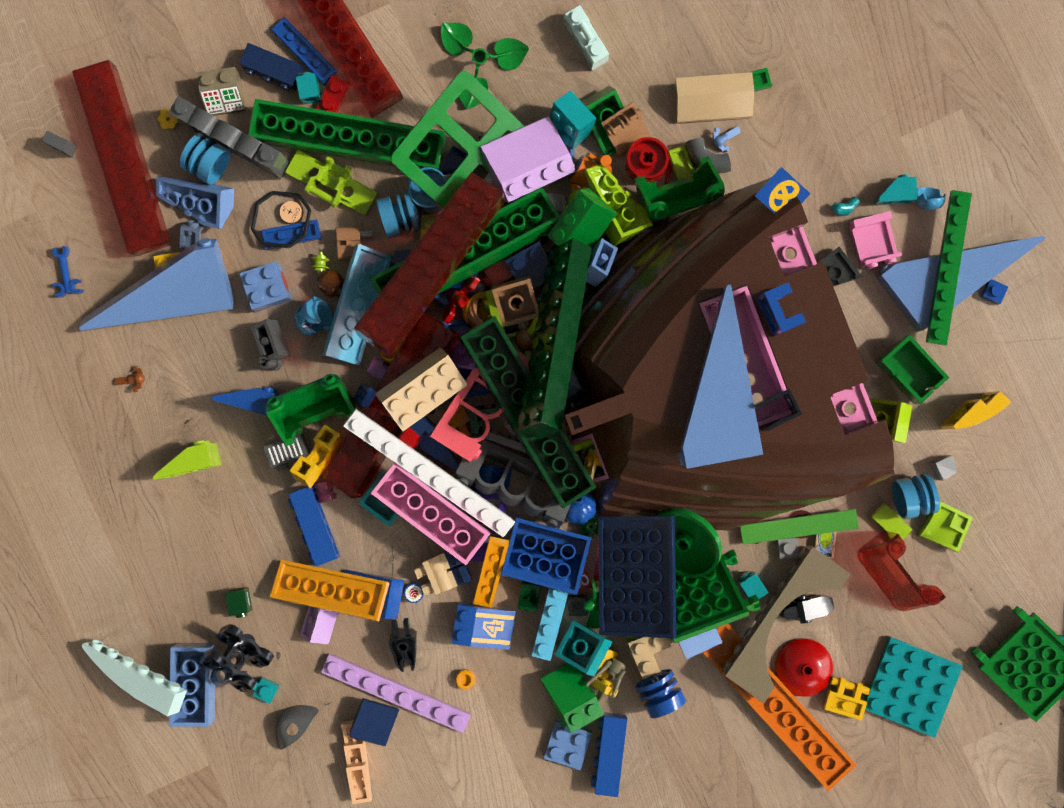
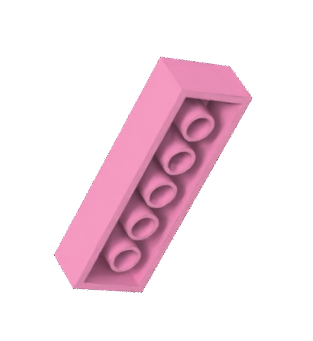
(431, 513)

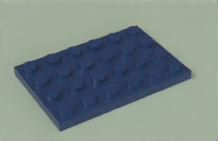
(637, 576)

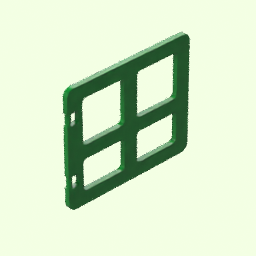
(438, 116)

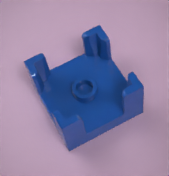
(773, 312)

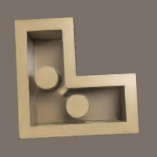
(643, 653)

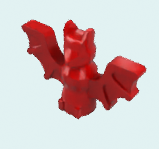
(458, 298)

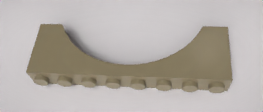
(748, 664)

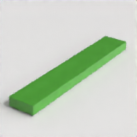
(799, 526)

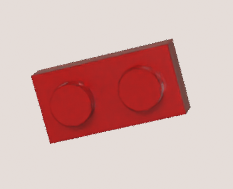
(333, 95)

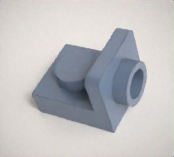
(190, 233)

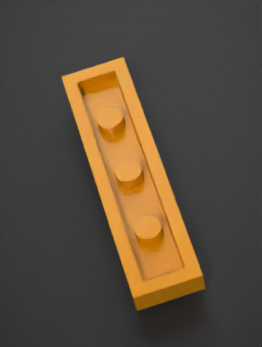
(491, 571)

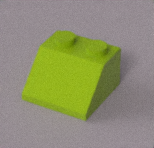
(896, 416)

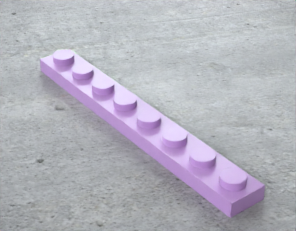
(396, 693)

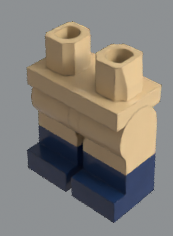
(439, 576)

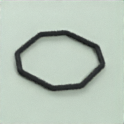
(277, 244)

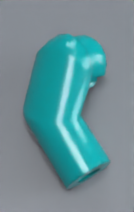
(845, 209)

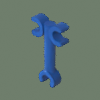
(68, 285)

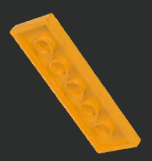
(330, 590)

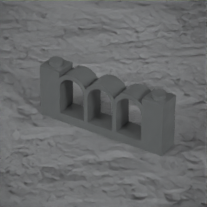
(229, 137)
(469, 475)

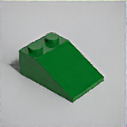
(602, 106)
(570, 698)

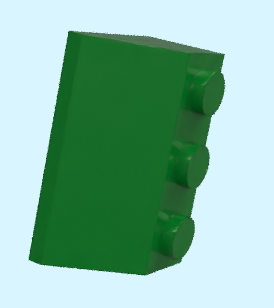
(583, 219)

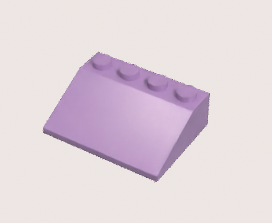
(527, 159)

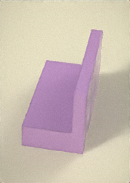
(318, 625)

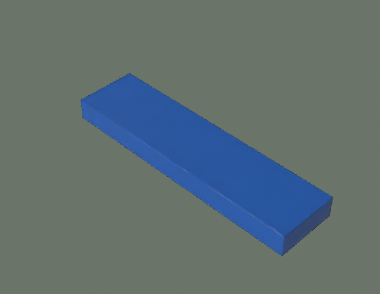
(304, 50)

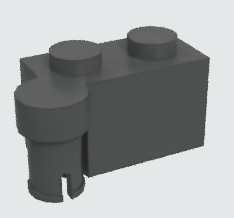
(270, 343)

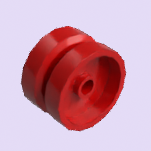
(649, 149)

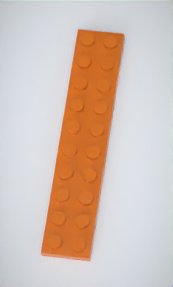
(789, 720)

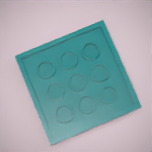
(912, 686)

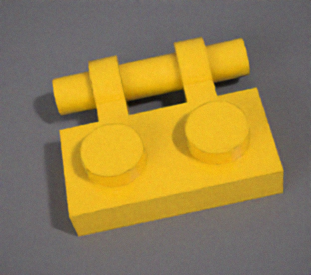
(844, 704)

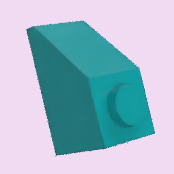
(900, 191)

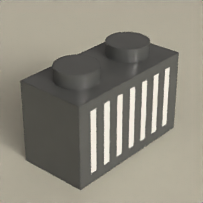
(280, 455)

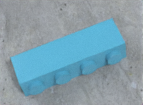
(549, 624)

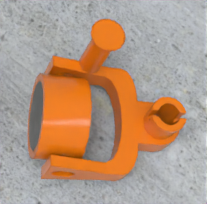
(579, 177)

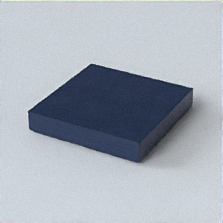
(373, 722)

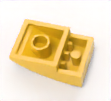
(977, 411)

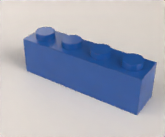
(314, 526)
(610, 754)

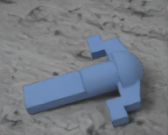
(718, 141)

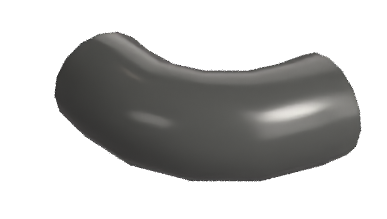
(697, 149)

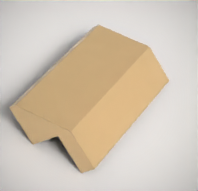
(714, 97)

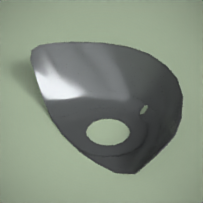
(299, 715)

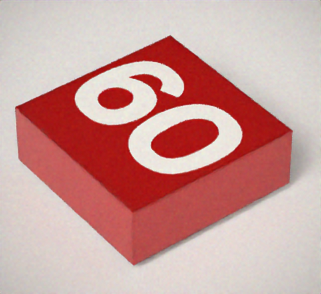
(585, 583)

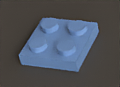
(567, 747)

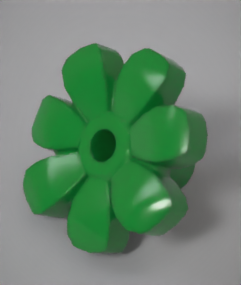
(590, 531)

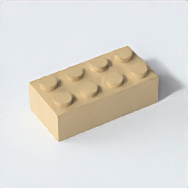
(421, 389)

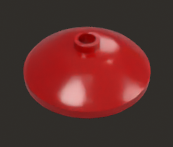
(795, 658)

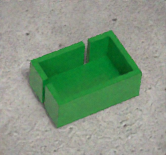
(912, 369)

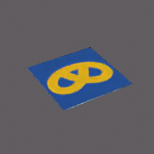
(781, 190)

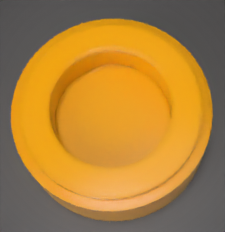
(465, 679)

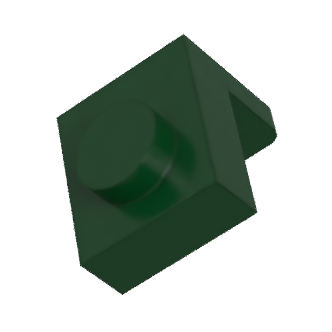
(529, 596)

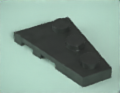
(840, 267)

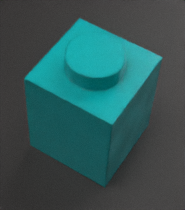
(308, 88)
(752, 585)

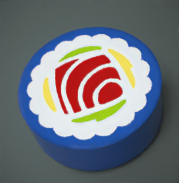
(413, 593)

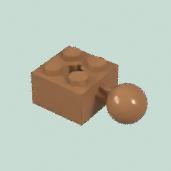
(517, 314)

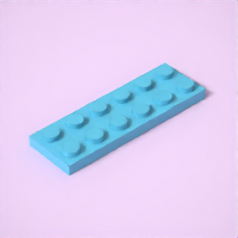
(353, 303)

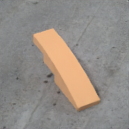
(357, 766)

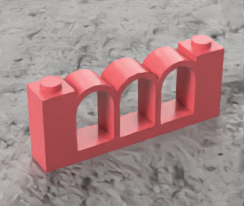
(454, 439)

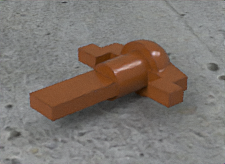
(139, 378)

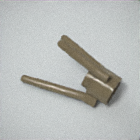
(616, 669)

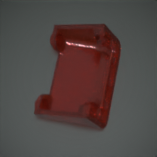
(881, 562)

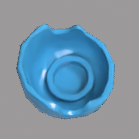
(930, 198)

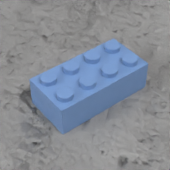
(199, 701)

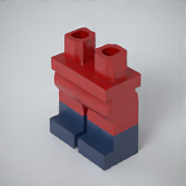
(415, 432)

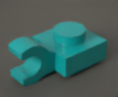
(265, 690)

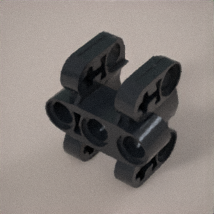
(234, 639)

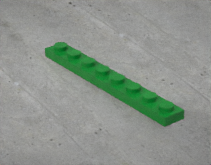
(948, 267)

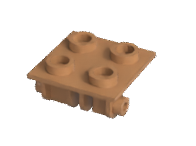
(625, 127)

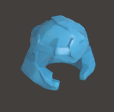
(313, 316)

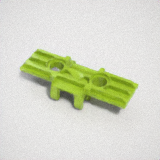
(333, 177)

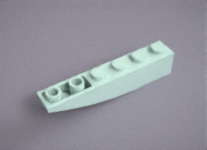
(137, 679)

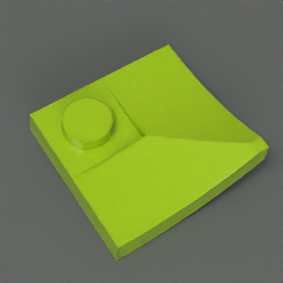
(946, 527)

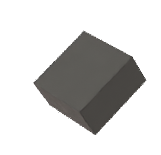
(59, 143)

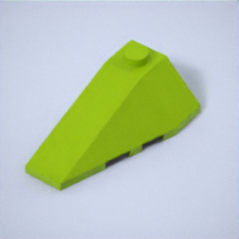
(630, 218)

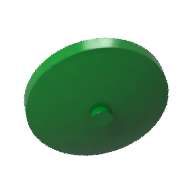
(696, 543)

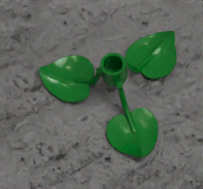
(458, 37)

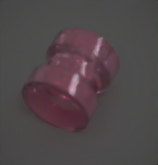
(325, 492)

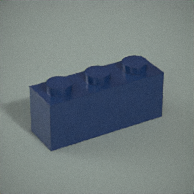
(270, 67)

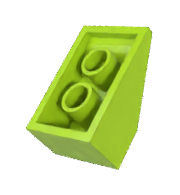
(192, 459)

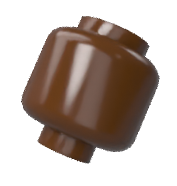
(330, 283)

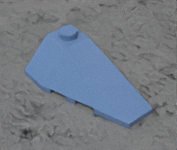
(202, 201)

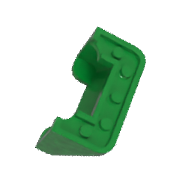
(683, 194)
(308, 405)

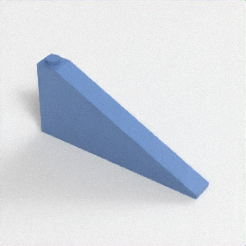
(913, 281)
(180, 287)
(722, 413)

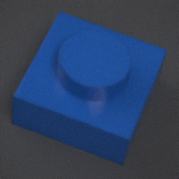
(994, 291)

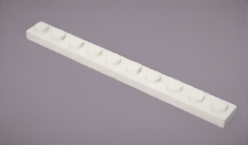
(428, 472)

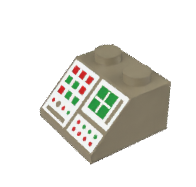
(221, 91)

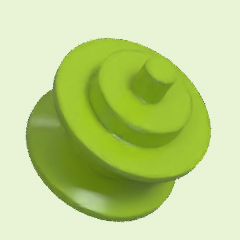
(319, 263)

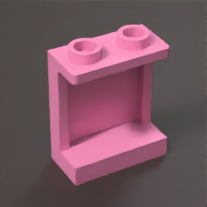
(874, 240)

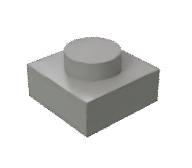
(787, 548)

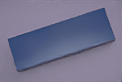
(289, 233)
(364, 395)

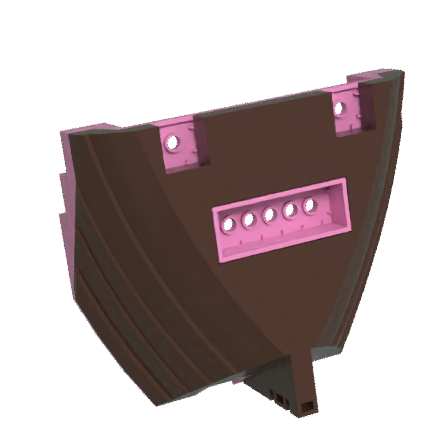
(645, 350)

